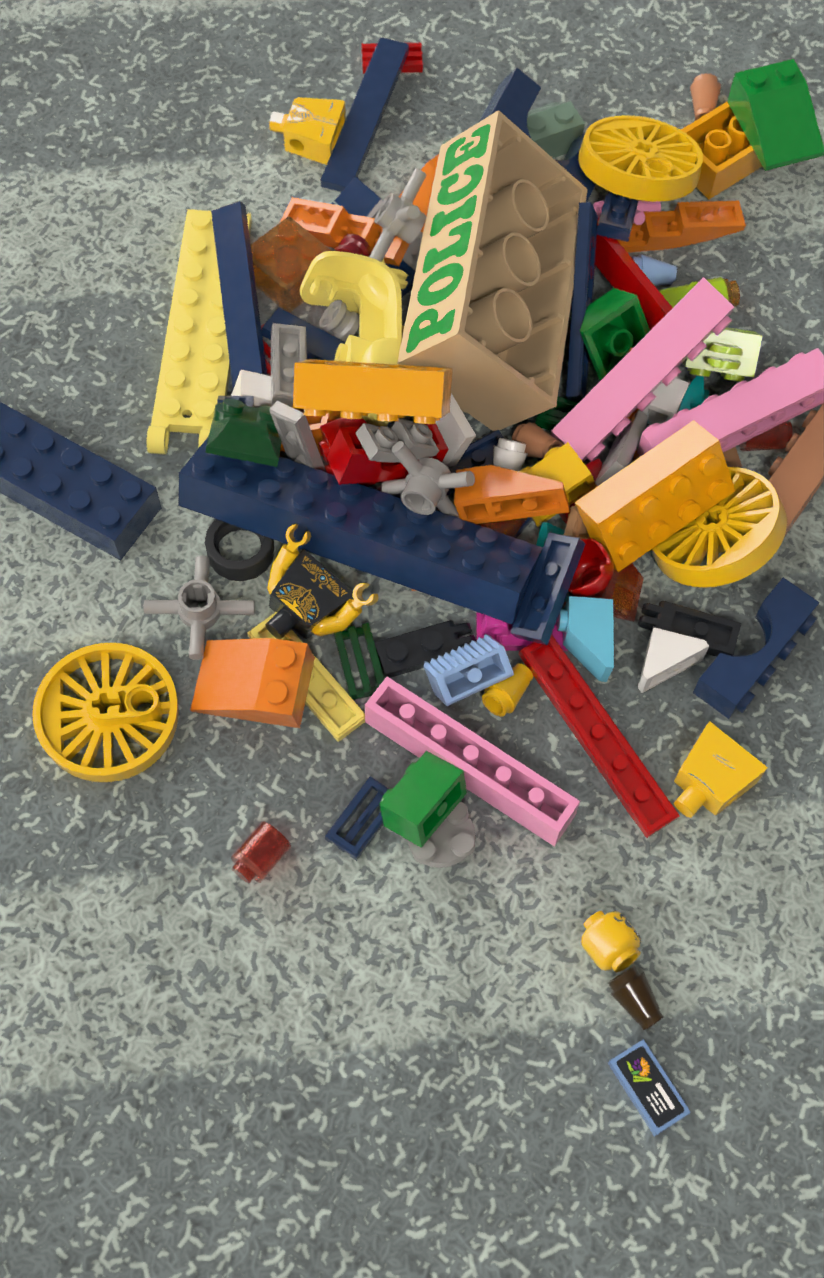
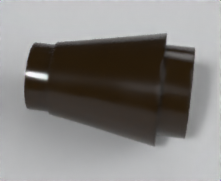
(636, 997)

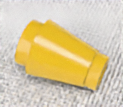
(508, 691)

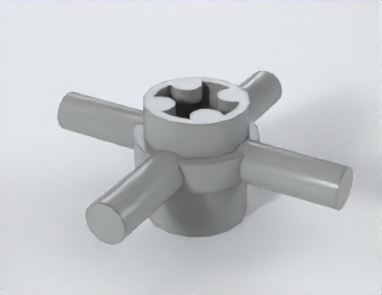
(399, 217)
(426, 483)
(195, 617)

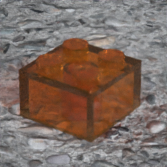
(283, 260)

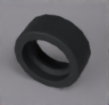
(236, 570)

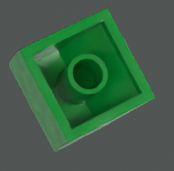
(612, 328)

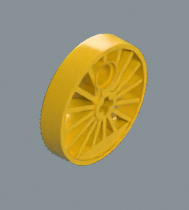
(640, 158)
(737, 525)
(88, 717)

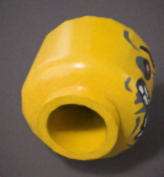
(611, 941)

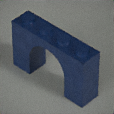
(514, 100)

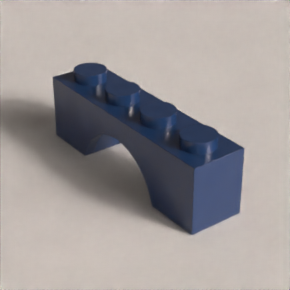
(732, 678)

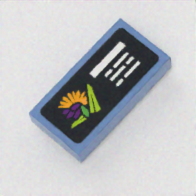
(649, 1087)

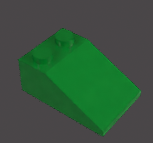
(776, 114)

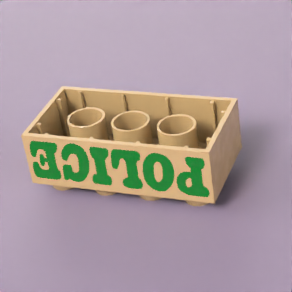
(496, 273)

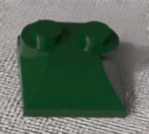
(244, 433)

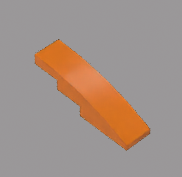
(332, 222)
(685, 225)

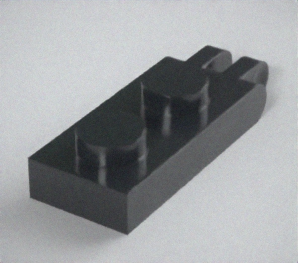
(717, 631)
(411, 650)

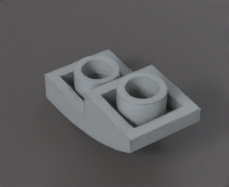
(379, 440)

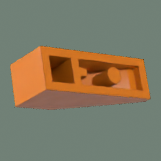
(508, 495)

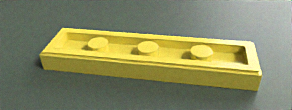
(325, 695)

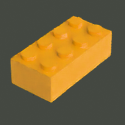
(725, 150)
(372, 388)
(657, 494)

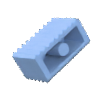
(468, 669)

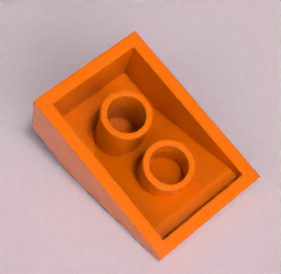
(254, 680)

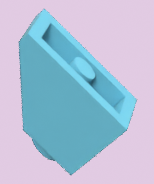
(589, 633)

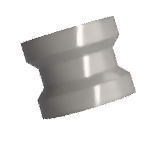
(339, 320)

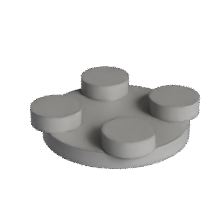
(450, 842)

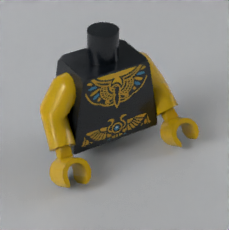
(309, 594)

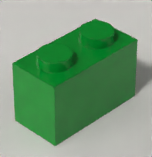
(423, 798)

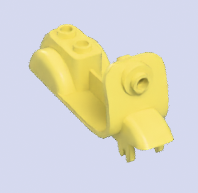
(370, 291)

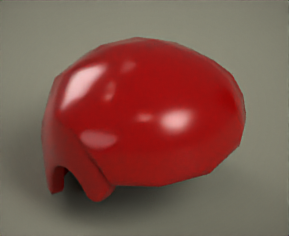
(593, 570)

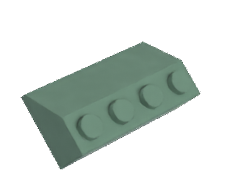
(554, 127)

